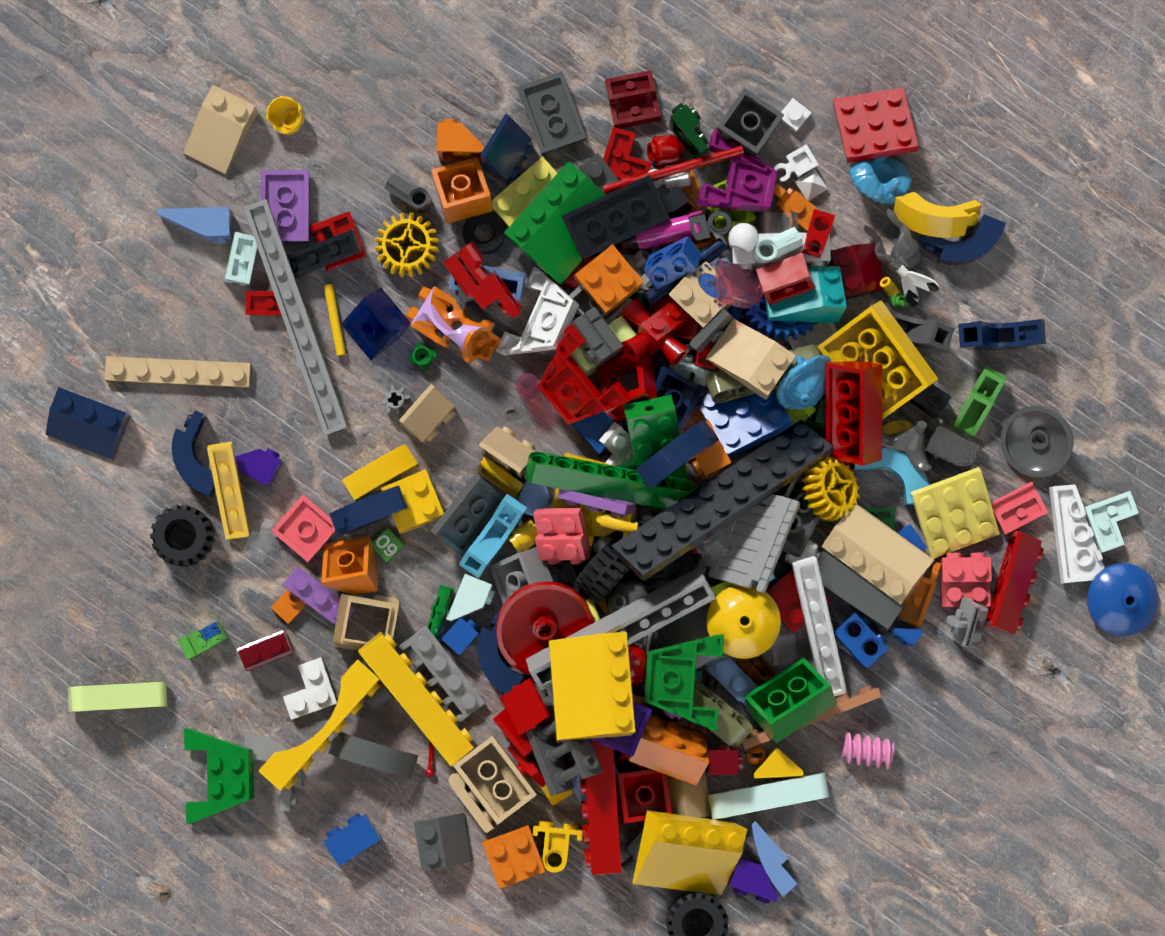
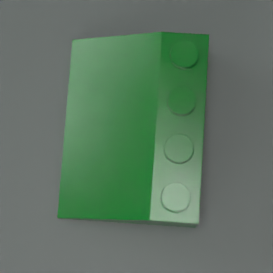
(540, 229)

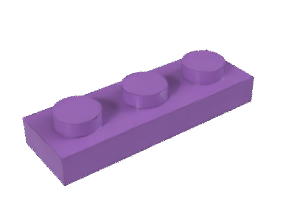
(596, 503)
(314, 594)

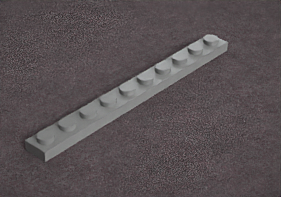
(295, 317)

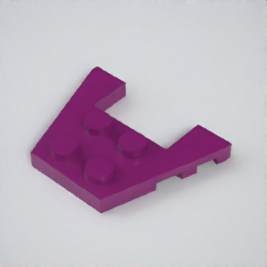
(748, 181)

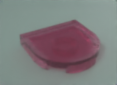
(737, 285)

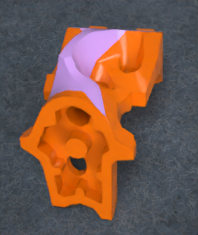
(472, 338)

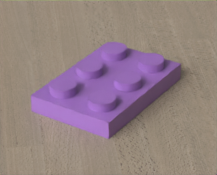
(289, 201)

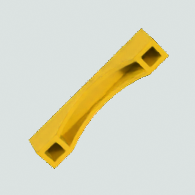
(286, 764)

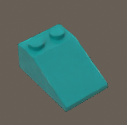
(821, 304)

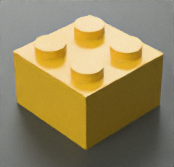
(421, 502)

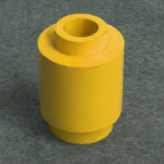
(524, 536)

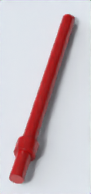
(678, 168)

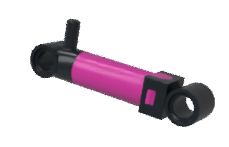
(696, 226)

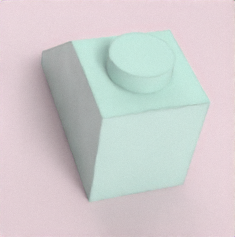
(470, 597)

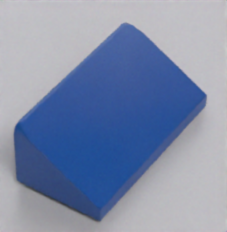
(906, 636)

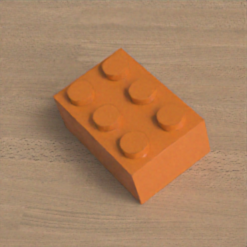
(672, 750)

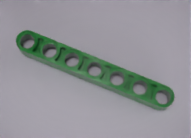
(603, 480)

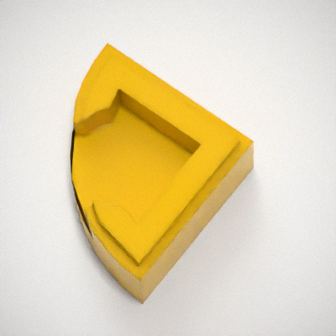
(895, 427)

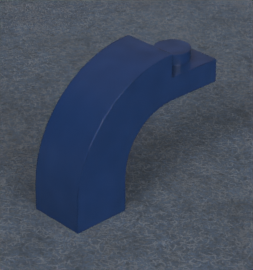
(969, 250)
(1001, 336)
(677, 454)
(185, 457)
(491, 663)

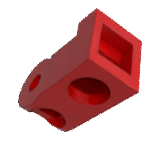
(817, 233)

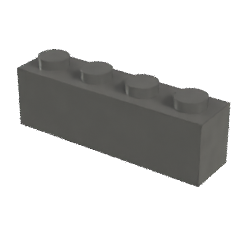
(858, 592)

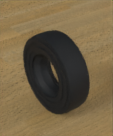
(498, 232)

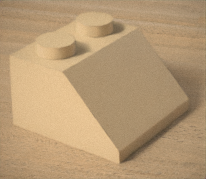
(428, 414)

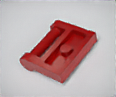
(338, 225)

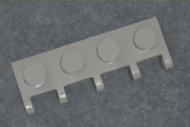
(444, 672)

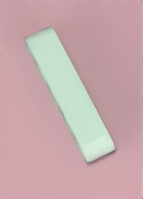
(768, 796)

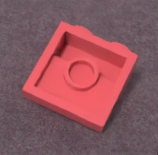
(561, 535)
(965, 578)

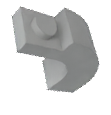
(263, 749)

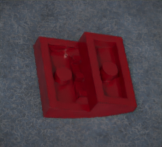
(633, 99)

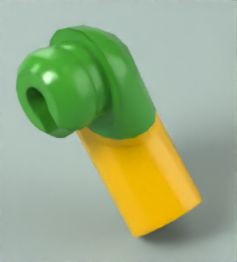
(895, 296)

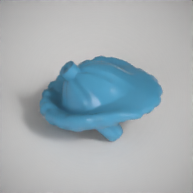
(881, 179)
(803, 383)

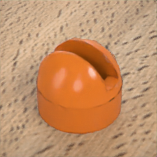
(756, 749)

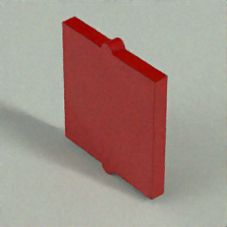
(525, 706)

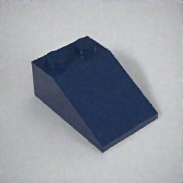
(506, 150)

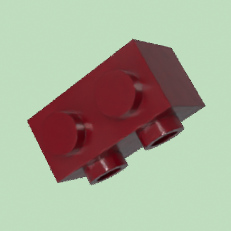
(724, 761)

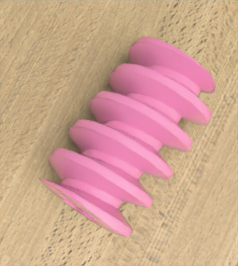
(867, 750)

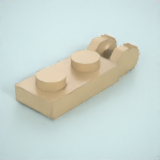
(471, 802)

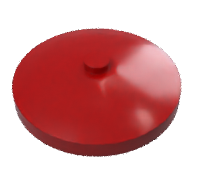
(535, 617)

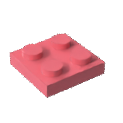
(305, 528)

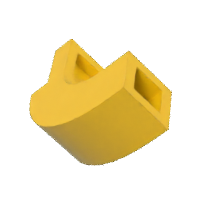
(934, 219)

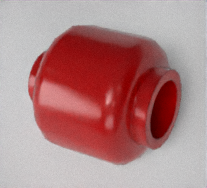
(664, 150)

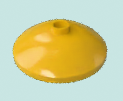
(741, 640)

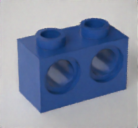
(672, 262)
(855, 645)

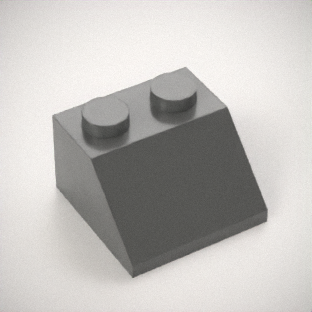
(442, 841)

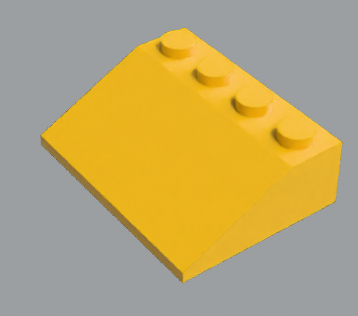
(880, 340)
(592, 686)
(688, 852)

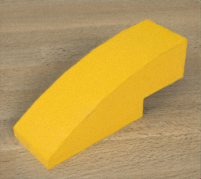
(379, 472)

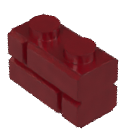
(265, 651)

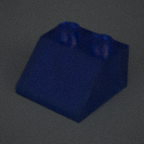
(376, 323)

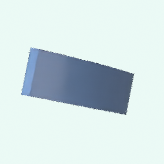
(771, 860)

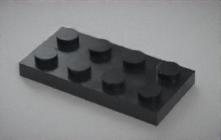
(615, 217)

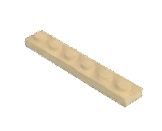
(177, 372)

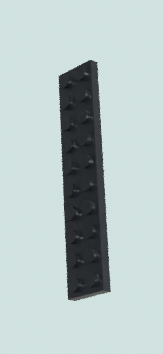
(722, 500)

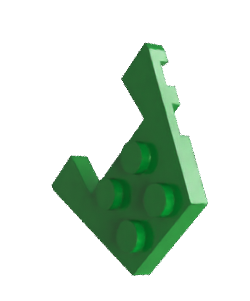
(672, 679)
(228, 775)

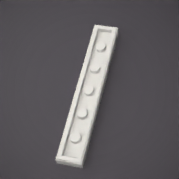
(818, 623)

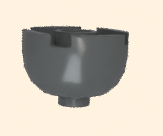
(626, 592)

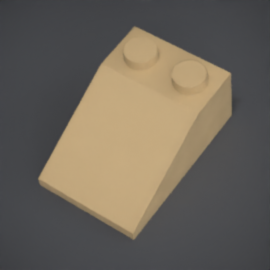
(220, 129)
(751, 358)
(507, 450)

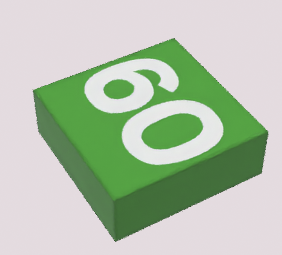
(387, 545)

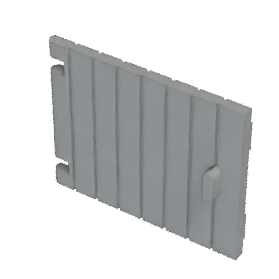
(755, 544)

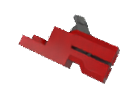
(477, 284)

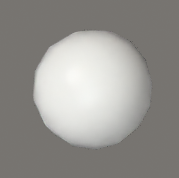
(743, 237)

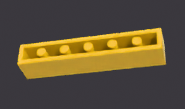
(415, 698)

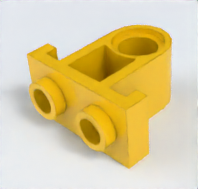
(556, 841)

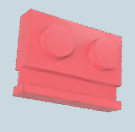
(1018, 508)

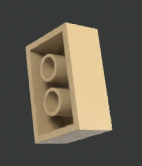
(495, 779)

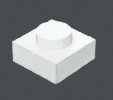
(795, 115)

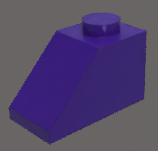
(260, 465)

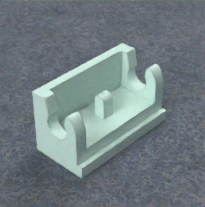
(241, 259)

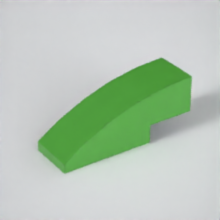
(980, 400)

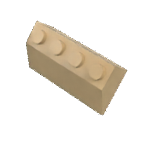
(878, 553)

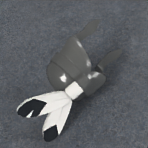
(903, 259)

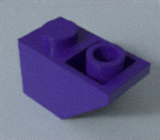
(752, 878)

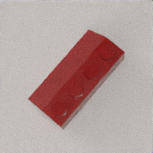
(854, 411)
(1013, 583)

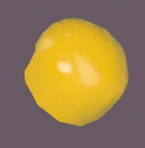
(285, 115)

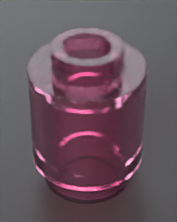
(527, 394)

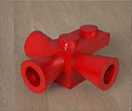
(655, 331)

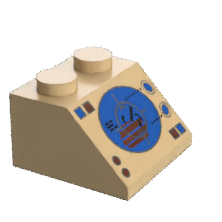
(698, 294)

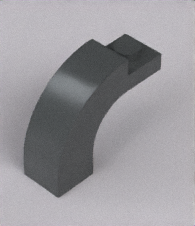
(925, 333)
(373, 755)

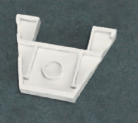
(548, 319)

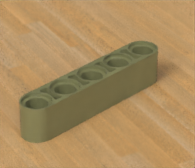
(726, 388)
(732, 726)

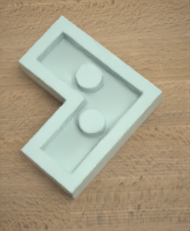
(1103, 518)

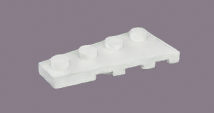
(1075, 545)

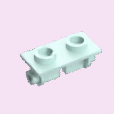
(687, 366)

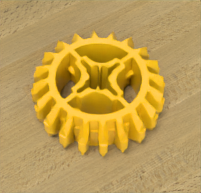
(403, 265)
(828, 502)

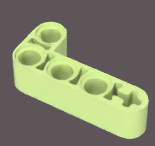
(117, 696)

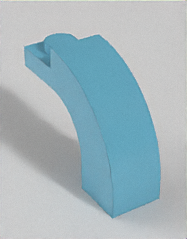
(902, 468)
(493, 536)

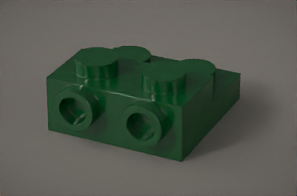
(686, 126)

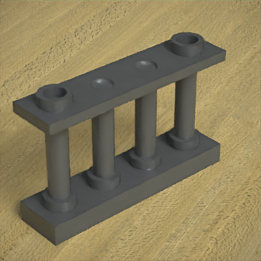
(550, 754)

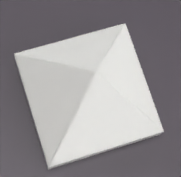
(811, 185)

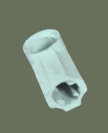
(779, 245)

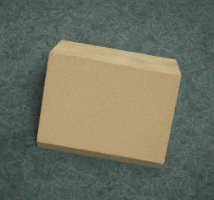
(689, 799)

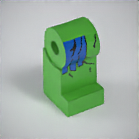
(202, 640)

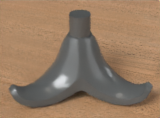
(912, 443)

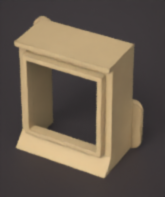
(343, 612)

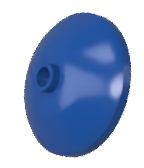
(1108, 599)

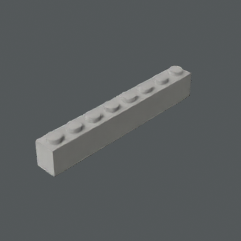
(638, 617)

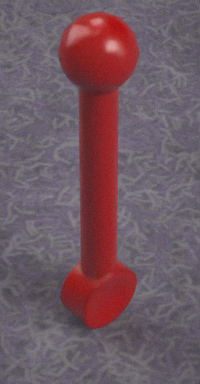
(430, 772)

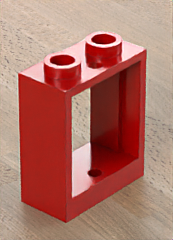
(621, 365)

